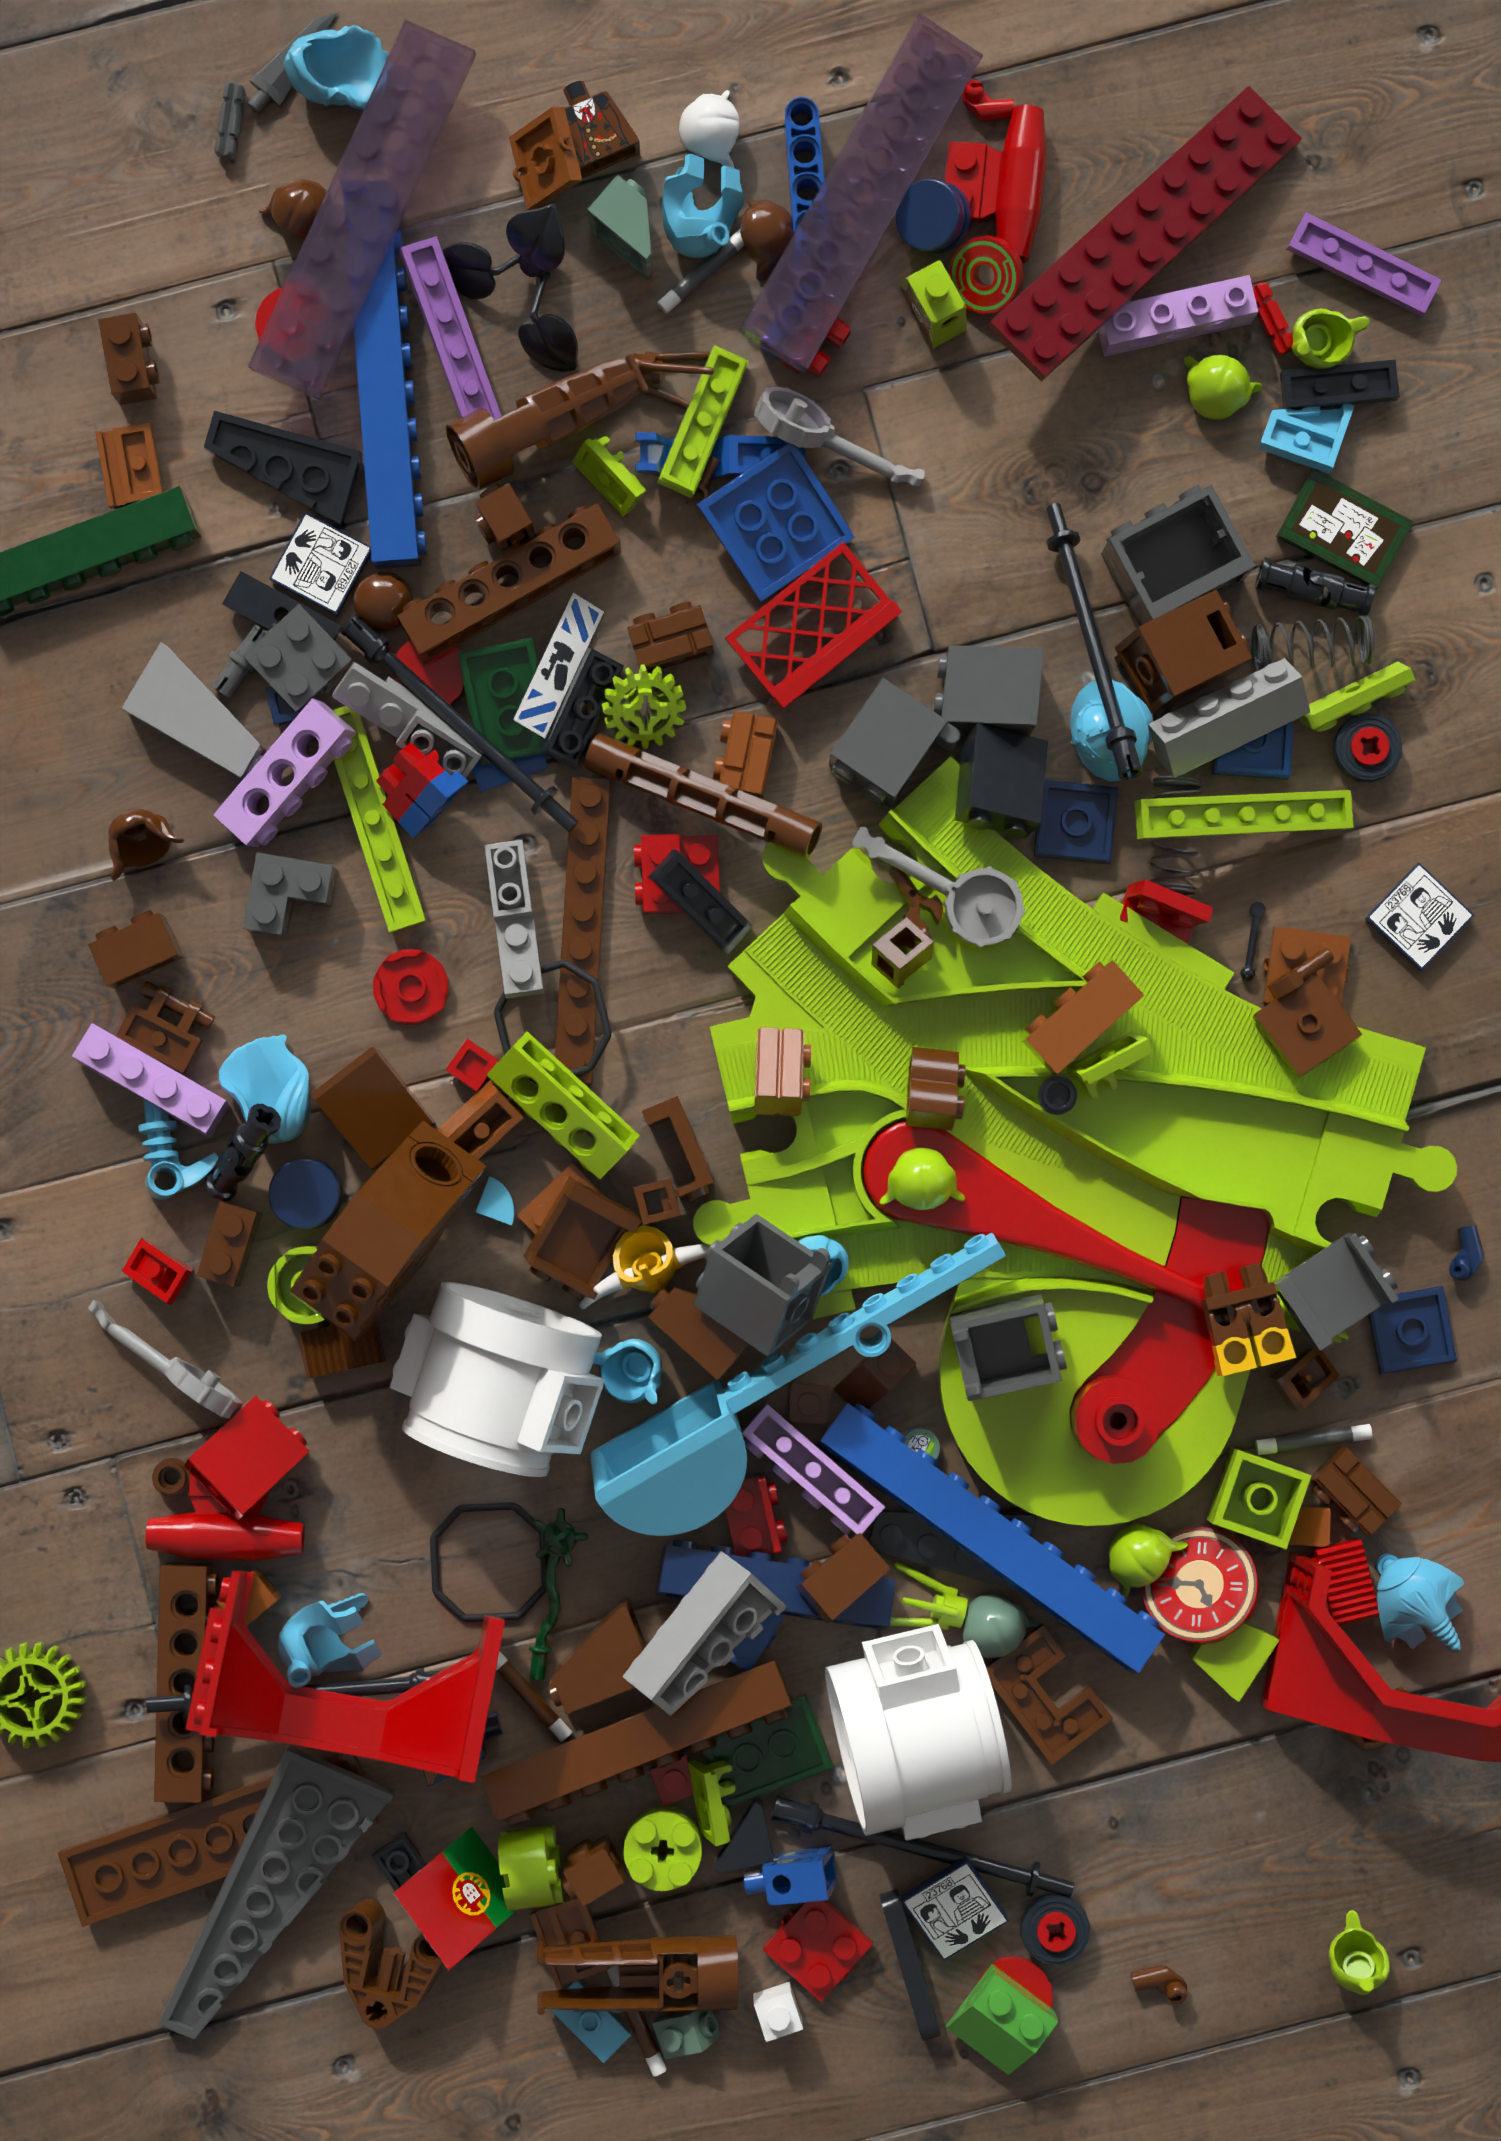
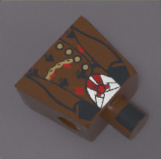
(598, 130)

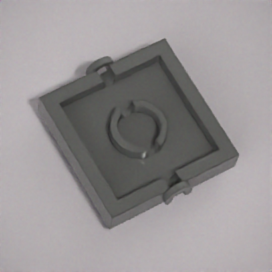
(298, 658)

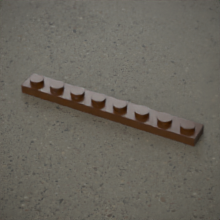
(582, 922)

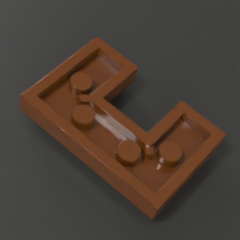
(1051, 1728)

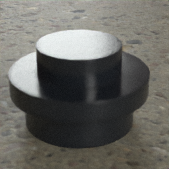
(1057, 1095)

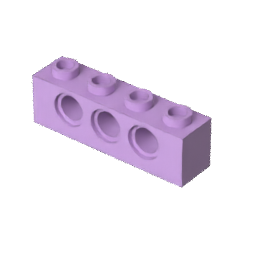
(1180, 315)
(240, 809)

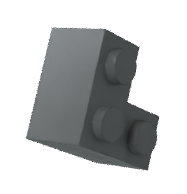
(279, 883)

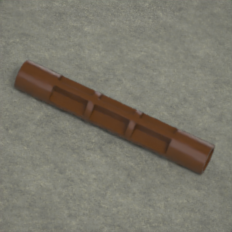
(703, 795)

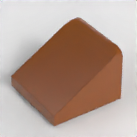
(1312, 1527)

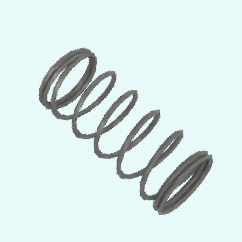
(1260, 639)
(1182, 785)

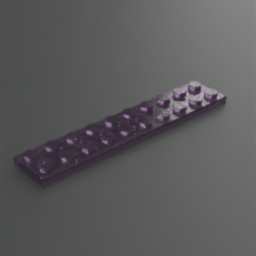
(861, 193)
(362, 210)

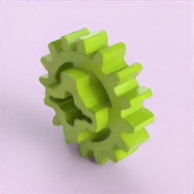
(657, 709)

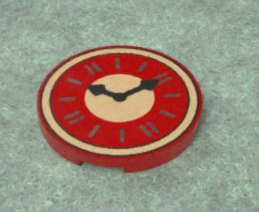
(1204, 1588)

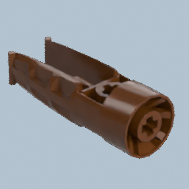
(542, 419)
(706, 1982)

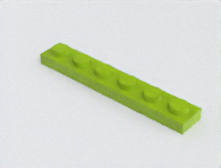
(1243, 814)
(377, 830)

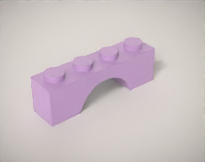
(151, 1080)

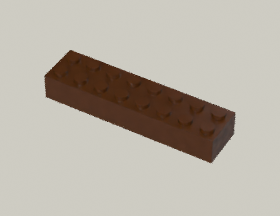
(637, 1742)

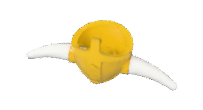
(645, 1263)

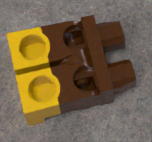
(1250, 1309)

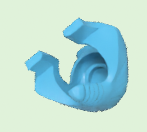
(697, 231)
(1415, 1595)
(312, 1644)

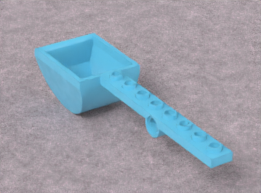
(692, 1455)

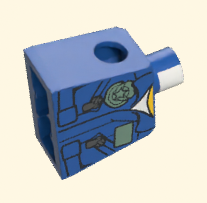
(809, 1873)

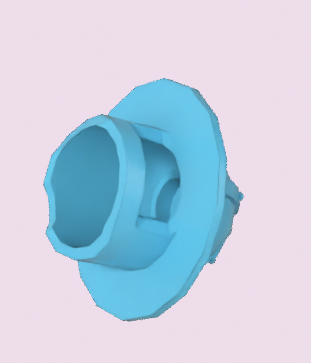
(1091, 727)

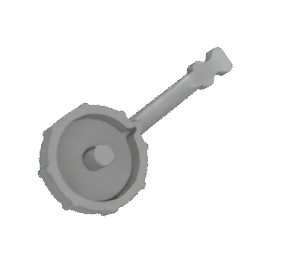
(808, 426)
(979, 905)
(191, 1380)

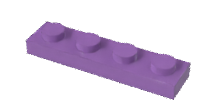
(1363, 264)

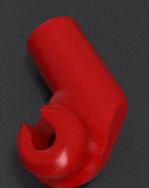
(983, 106)

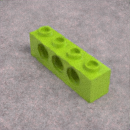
(582, 1106)

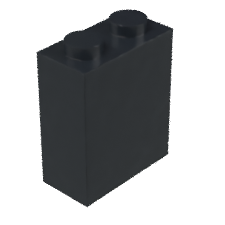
(1001, 781)

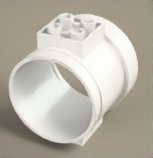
(498, 1380)
(918, 1733)

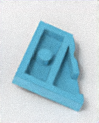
(1307, 435)

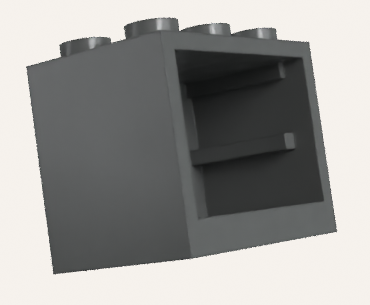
(1176, 554)

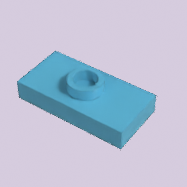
(596, 2029)

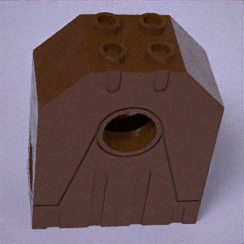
(387, 1231)

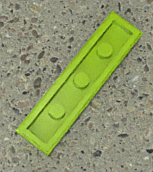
(702, 422)

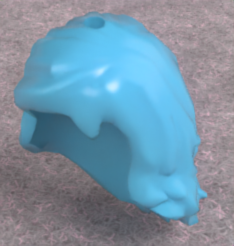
(336, 66)

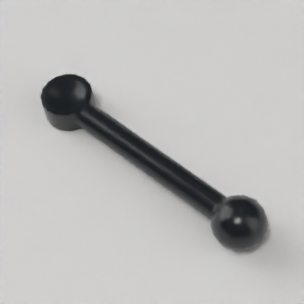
(1256, 910)

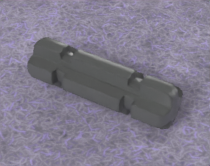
(230, 121)

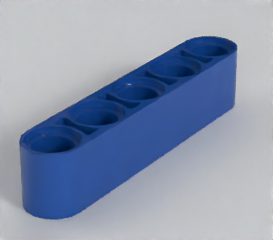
(799, 139)

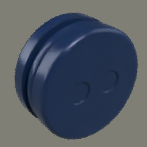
(933, 216)
(305, 1194)

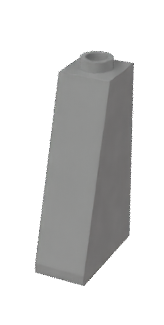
(185, 710)

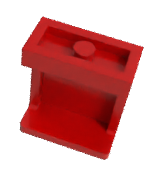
(247, 1457)

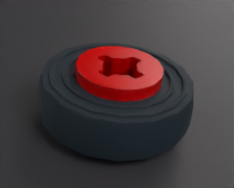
(1357, 758)
(1044, 1919)

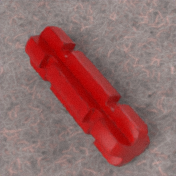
(1272, 319)

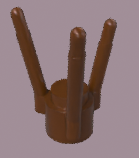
(653, 366)

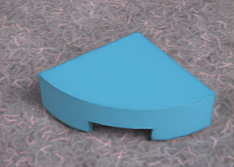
(497, 1202)

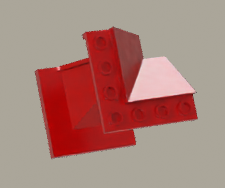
(1329, 1682)
(425, 1728)

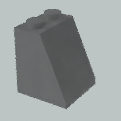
(990, 687)

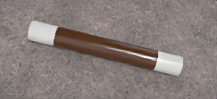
(532, 1698)
(641, 2031)

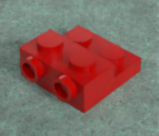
(698, 850)

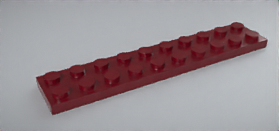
(1144, 233)

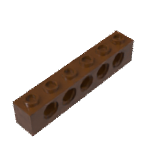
(500, 602)
(171, 1780)

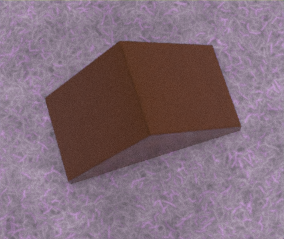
(1304, 1379)

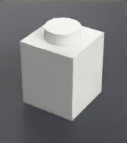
(778, 2011)

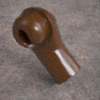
(1164, 1980)

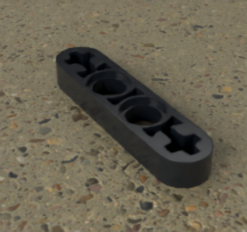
(910, 1964)

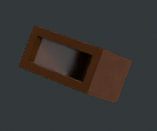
(875, 1376)

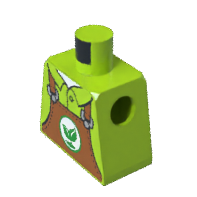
(934, 301)

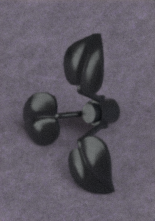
(540, 248)

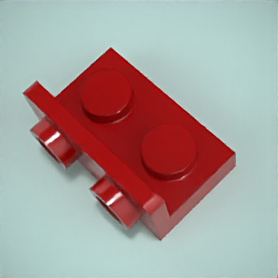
(1165, 908)
(753, 1520)

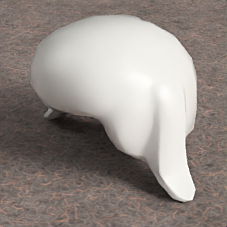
(710, 127)

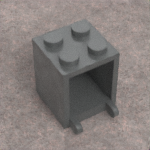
(889, 743)
(761, 1283)
(996, 1347)

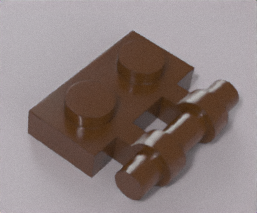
(160, 1038)

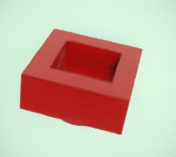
(472, 1065)
(673, 1781)

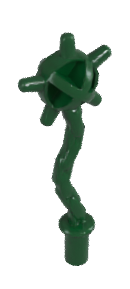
(558, 1541)

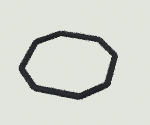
(600, 1004)
(435, 1562)

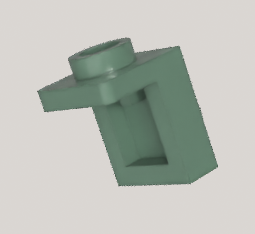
(686, 2032)

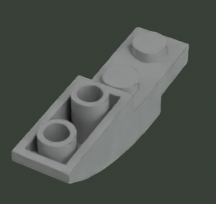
(406, 718)
(514, 919)

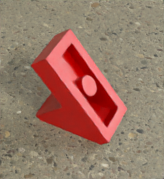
(157, 1271)

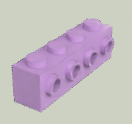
(821, 1477)

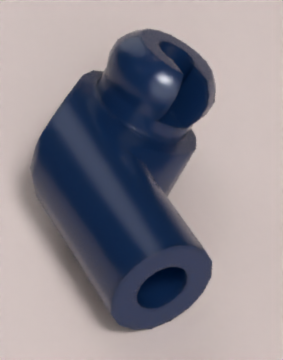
(1470, 1255)

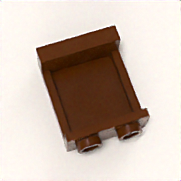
(673, 1110)
(579, 1238)

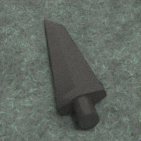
(272, 79)

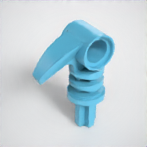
(164, 1159)

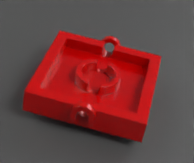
(817, 1946)

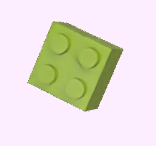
(1258, 1498)

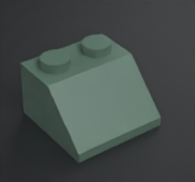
(622, 223)

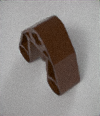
(360, 1960)

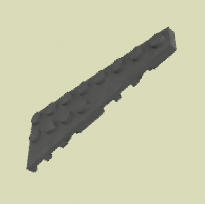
(291, 1846)

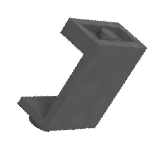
(1335, 1289)

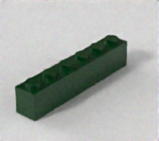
(96, 548)

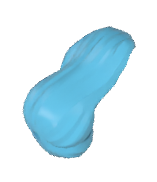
(269, 1076)

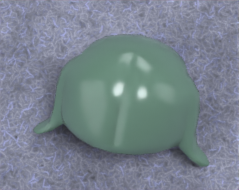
(996, 1625)

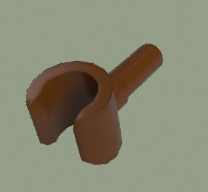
(706, 478)

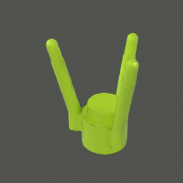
(947, 1609)

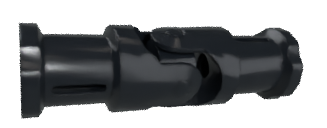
(1308, 585)
(243, 1152)

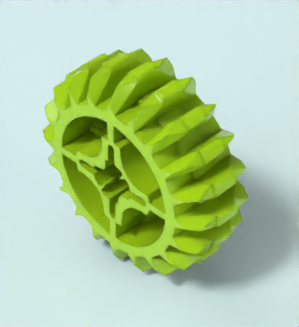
(36, 1711)

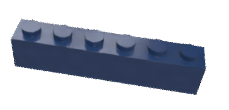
(684, 1565)

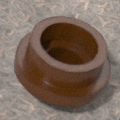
(161, 1483)

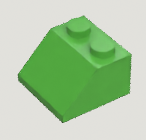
(1003, 2020)

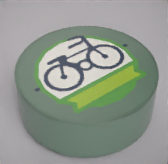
(923, 1439)

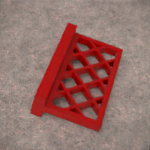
(832, 653)

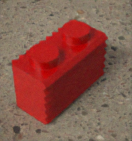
(1350, 1587)

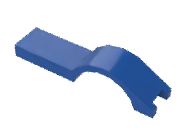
(735, 452)

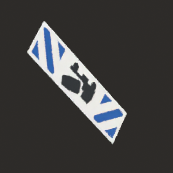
(558, 665)

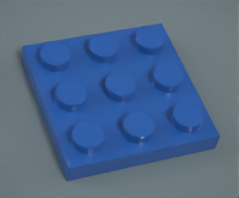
(775, 521)

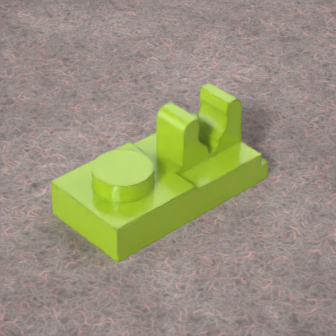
(609, 474)
(1117, 1055)
(711, 1813)

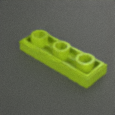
(1358, 696)

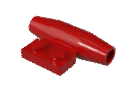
(1005, 181)
(218, 1536)

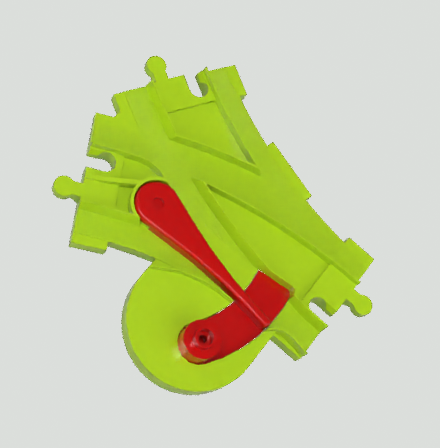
(1072, 1197)

